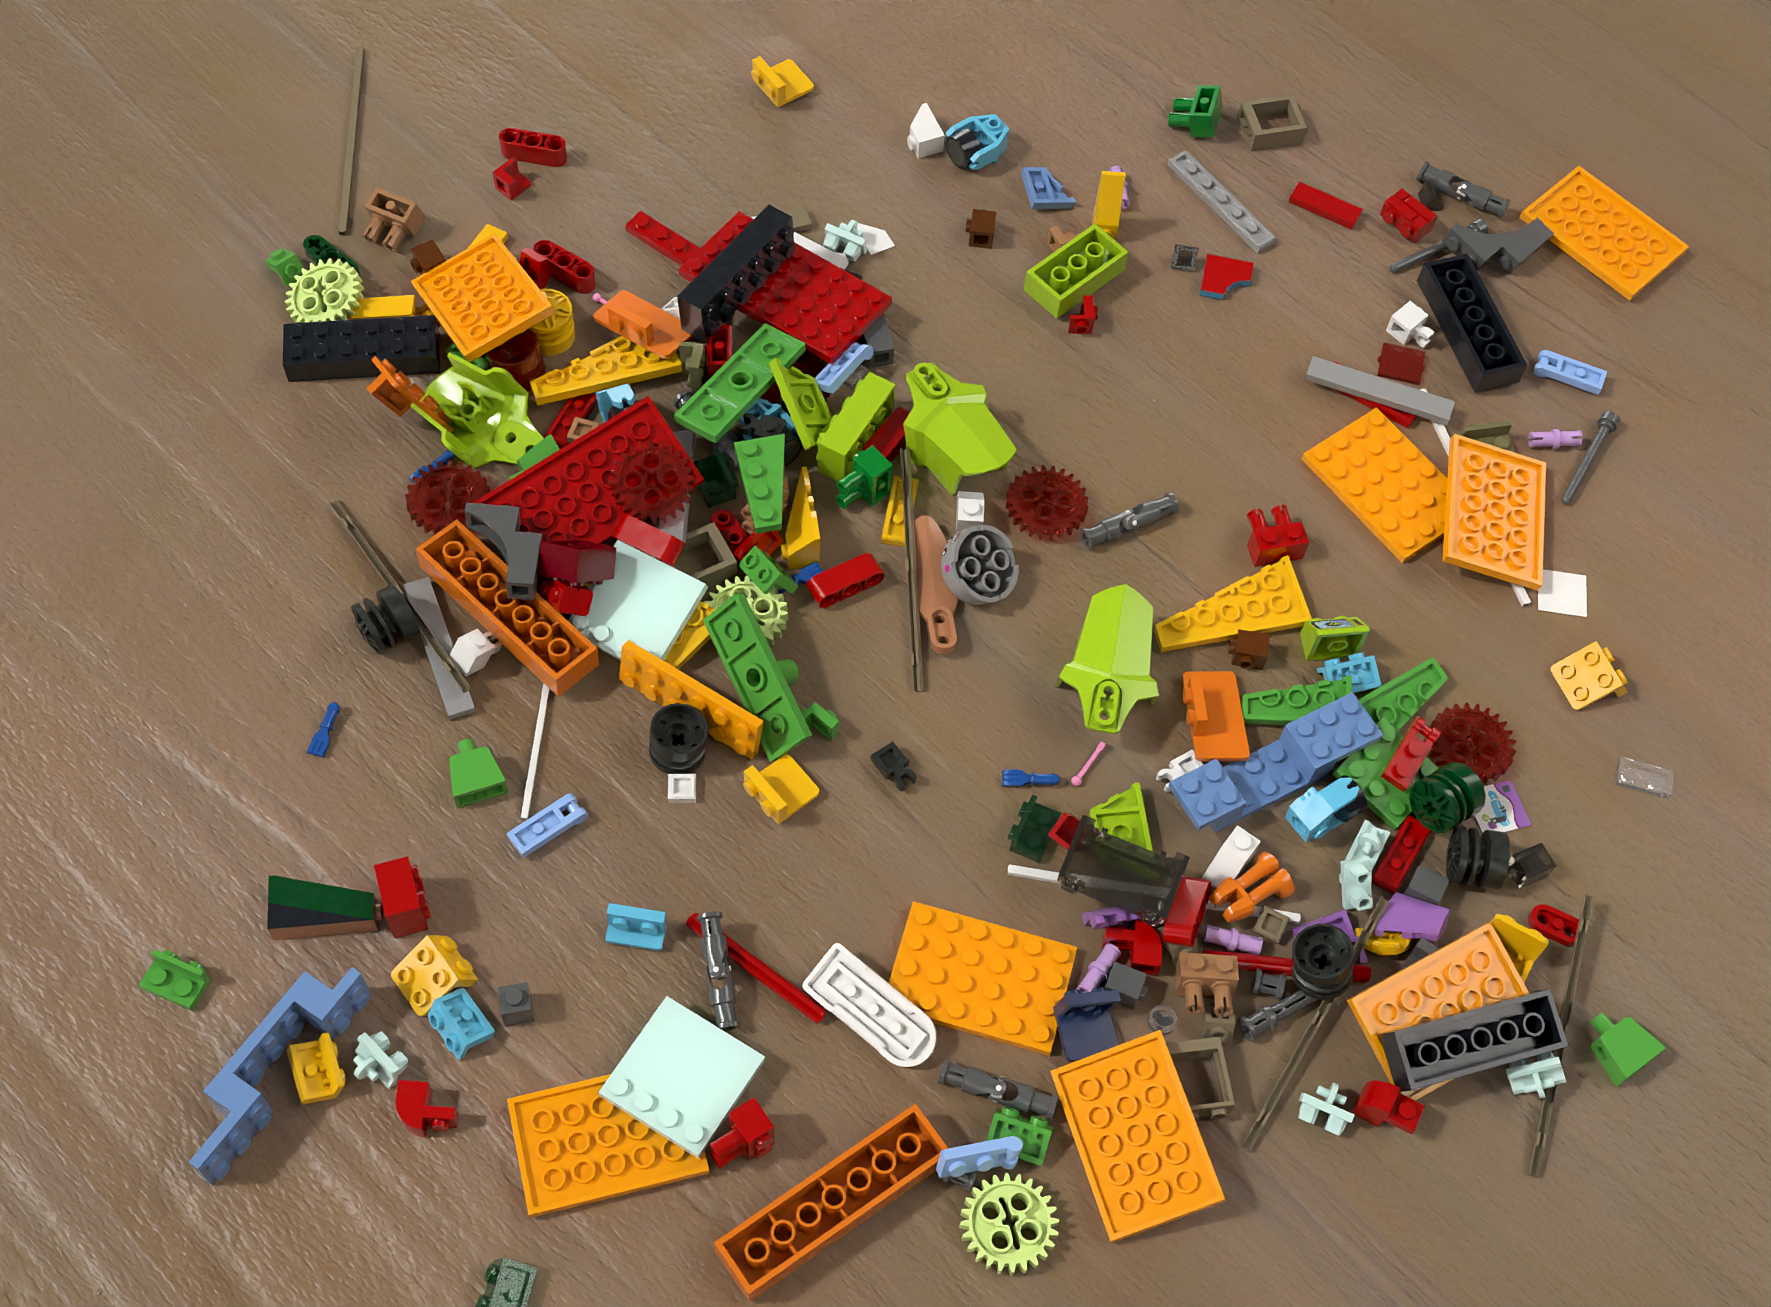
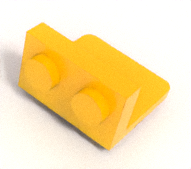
(781, 82)
(1588, 676)
(780, 788)
(1521, 943)
(432, 972)

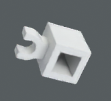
(1409, 324)
(473, 651)

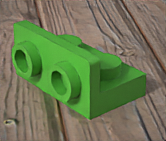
(766, 572)
(175, 979)
(1032, 1132)

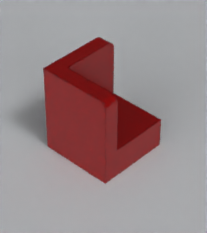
(509, 180)
(1065, 829)

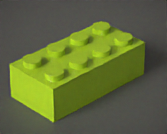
(1075, 270)
(855, 425)

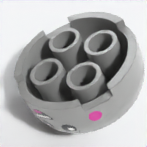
(979, 565)

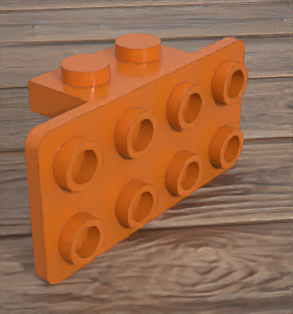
(642, 324)
(397, 394)
(1215, 716)

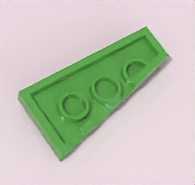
(762, 476)
(1405, 694)
(1287, 705)

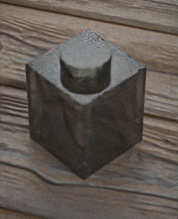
(1530, 865)

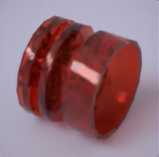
(520, 357)

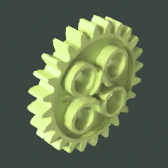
(324, 293)
(771, 621)
(983, 1230)

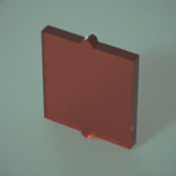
(1401, 363)

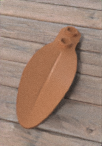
(935, 599)

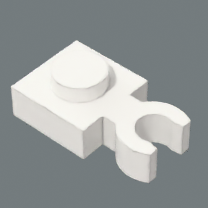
(1179, 767)

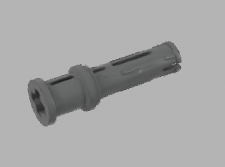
(1267, 1016)

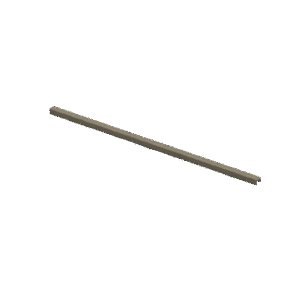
(351, 140)
(911, 564)
(388, 580)
(1565, 1015)
(1308, 1035)

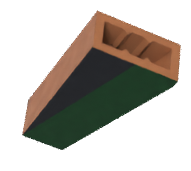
(318, 909)

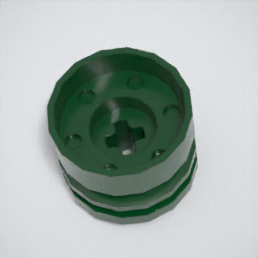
(1447, 797)

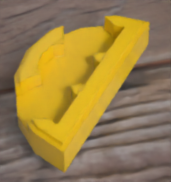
(1389, 944)

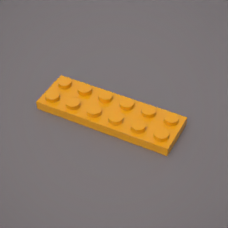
(669, 685)

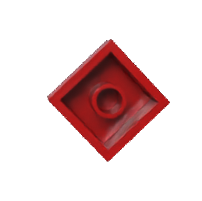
(402, 896)

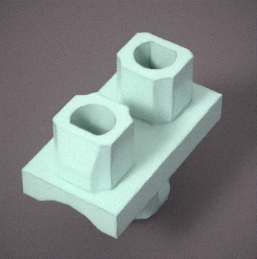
(846, 236)
(1368, 843)
(1356, 884)
(375, 1063)
(1536, 1075)
(1338, 1117)

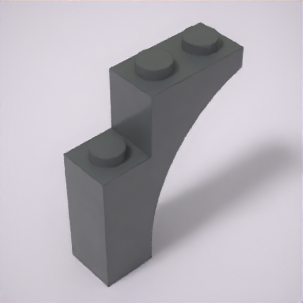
(1505, 249)
(879, 338)
(519, 548)

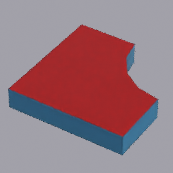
(1222, 274)

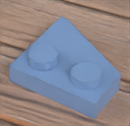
(1044, 190)

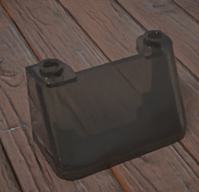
(1121, 873)

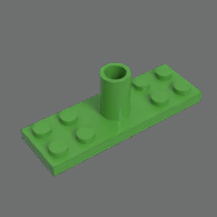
(738, 383)
(758, 676)

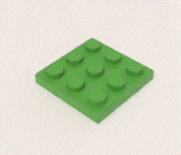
(1366, 768)

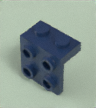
(1086, 1022)

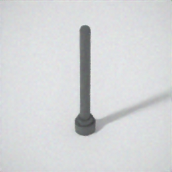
(1477, 225)
(1607, 424)

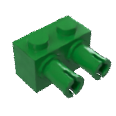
(1203, 109)
(868, 480)

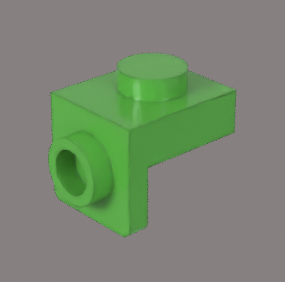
(285, 264)
(822, 720)

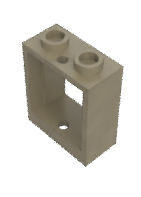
(1275, 137)
(726, 564)
(1204, 1049)

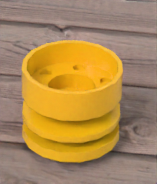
(558, 330)

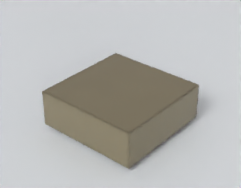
(801, 219)
(1270, 924)

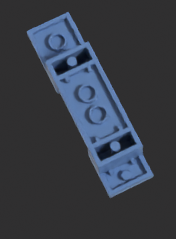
(1294, 762)
(231, 1088)

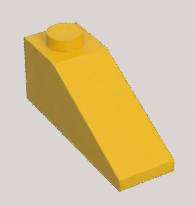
(1109, 202)

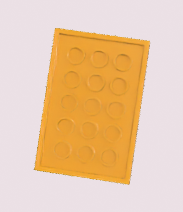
(1605, 232)
(482, 297)
(1384, 483)
(1495, 512)
(983, 977)
(1448, 981)
(1137, 1136)
(587, 1150)

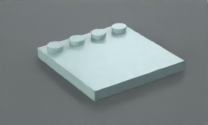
(641, 604)
(682, 1077)

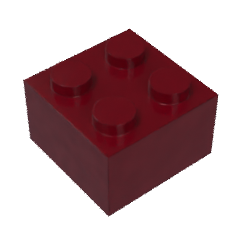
(577, 561)

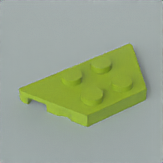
(803, 401)
(1124, 817)

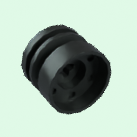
(387, 618)
(678, 739)
(1478, 857)
(1322, 947)

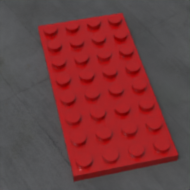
(804, 297)
(571, 488)

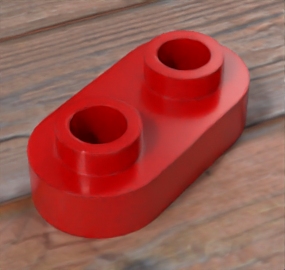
(729, 529)
(1555, 924)

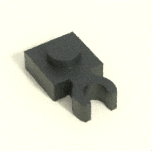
(764, 427)
(892, 762)

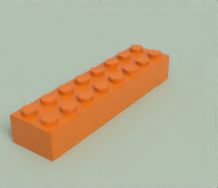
(525, 627)
(830, 1203)

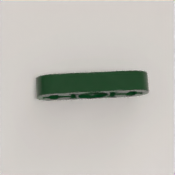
(327, 251)

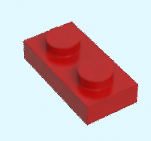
(765, 541)

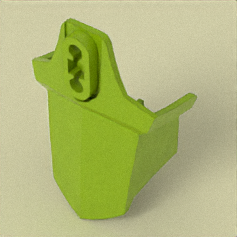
(485, 413)
(953, 428)
(1113, 657)

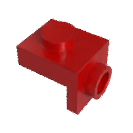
(1084, 323)

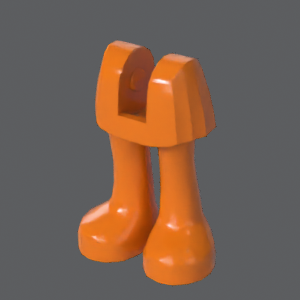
(1244, 902)

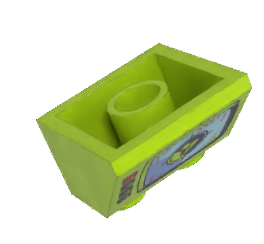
(1333, 637)

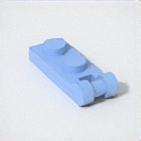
(1569, 371)
(834, 375)
(546, 825)
(979, 1157)

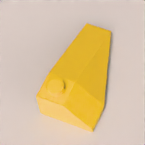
(802, 532)

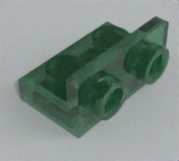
(718, 483)
(1031, 835)
(507, 1284)

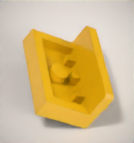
(316, 1069)

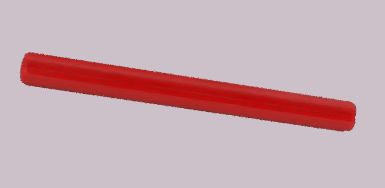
(1282, 965)
(767, 976)

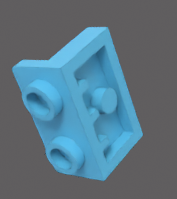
(1361, 667)
(636, 927)
(459, 1022)

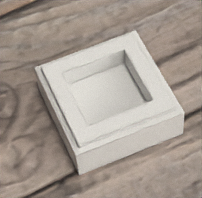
(681, 788)

